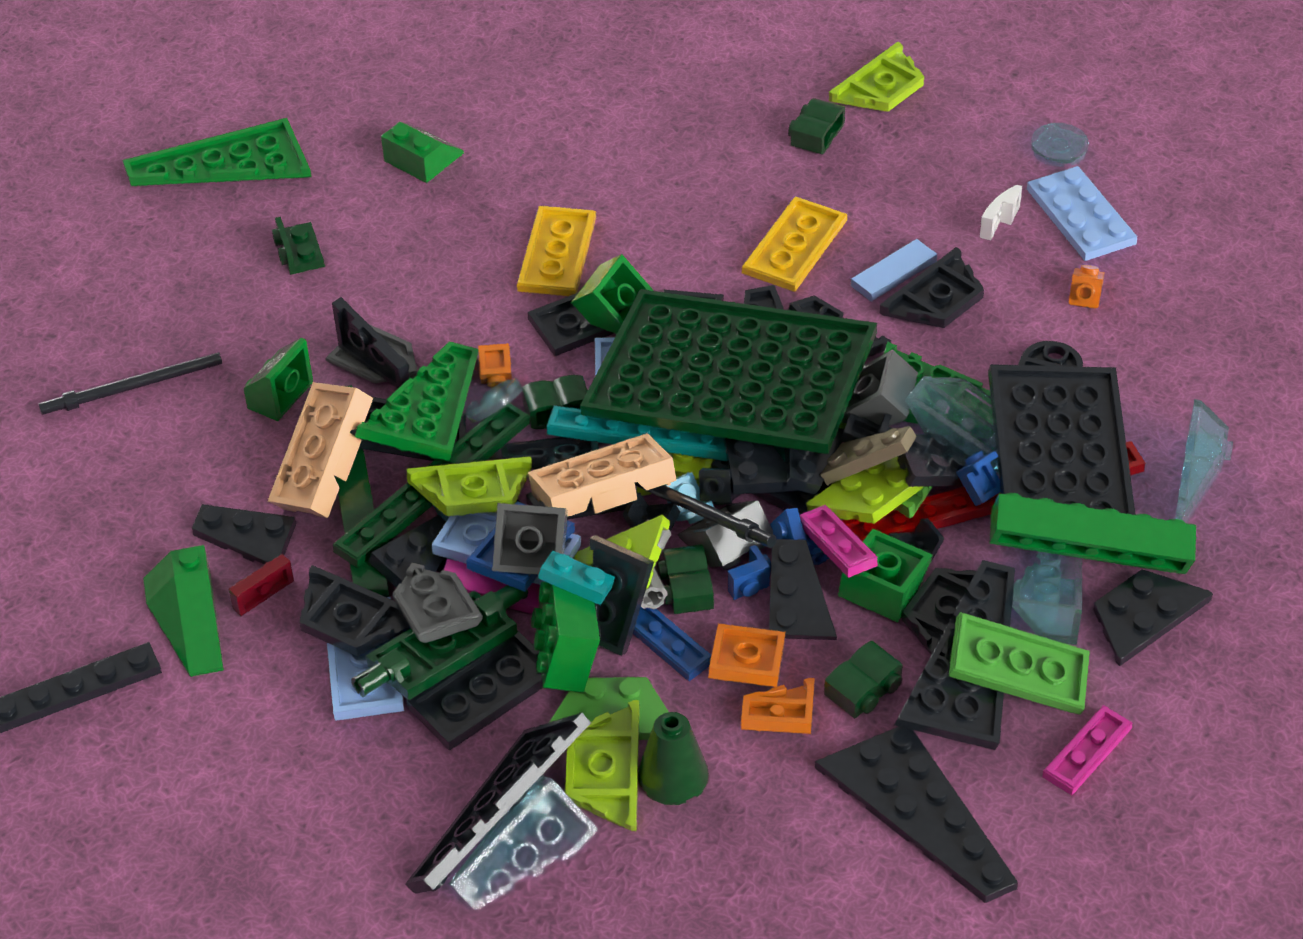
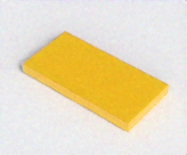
(794, 244)
(556, 251)

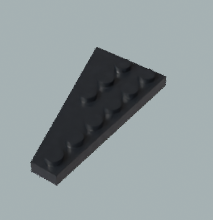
(950, 705)
(503, 789)
(915, 799)

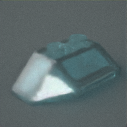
(956, 412)

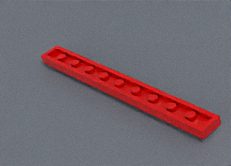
(952, 507)

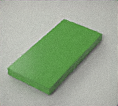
(1019, 663)

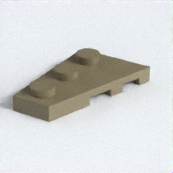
(867, 452)

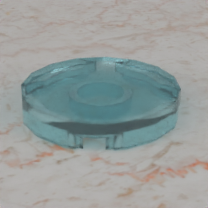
(1059, 144)
(494, 400)

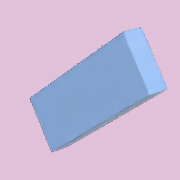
(893, 270)

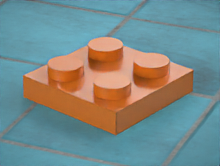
(747, 655)

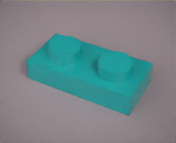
(576, 577)

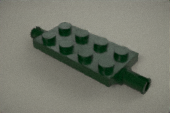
(417, 665)

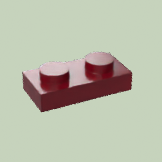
(261, 584)

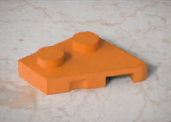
(780, 709)

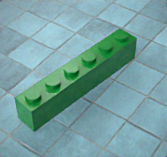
(1093, 533)

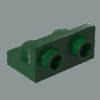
(298, 247)

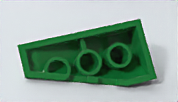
(184, 606)

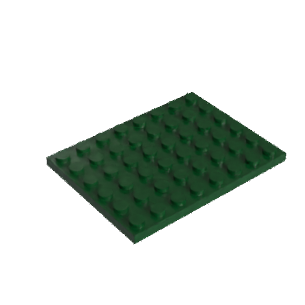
(731, 370)

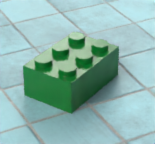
(565, 638)

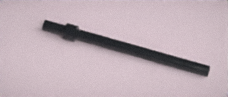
(71, 400)
(744, 528)

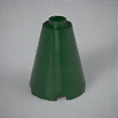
(672, 762)

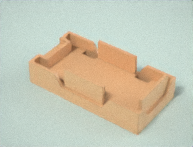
(320, 449)
(603, 476)

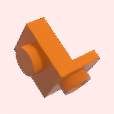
(1086, 286)
(494, 364)

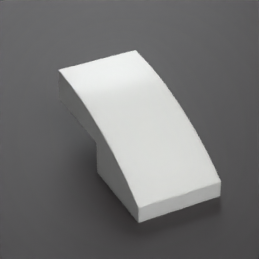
(1002, 210)

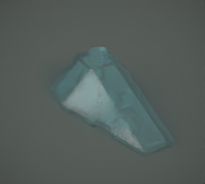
(1203, 458)
(1051, 597)
(522, 843)

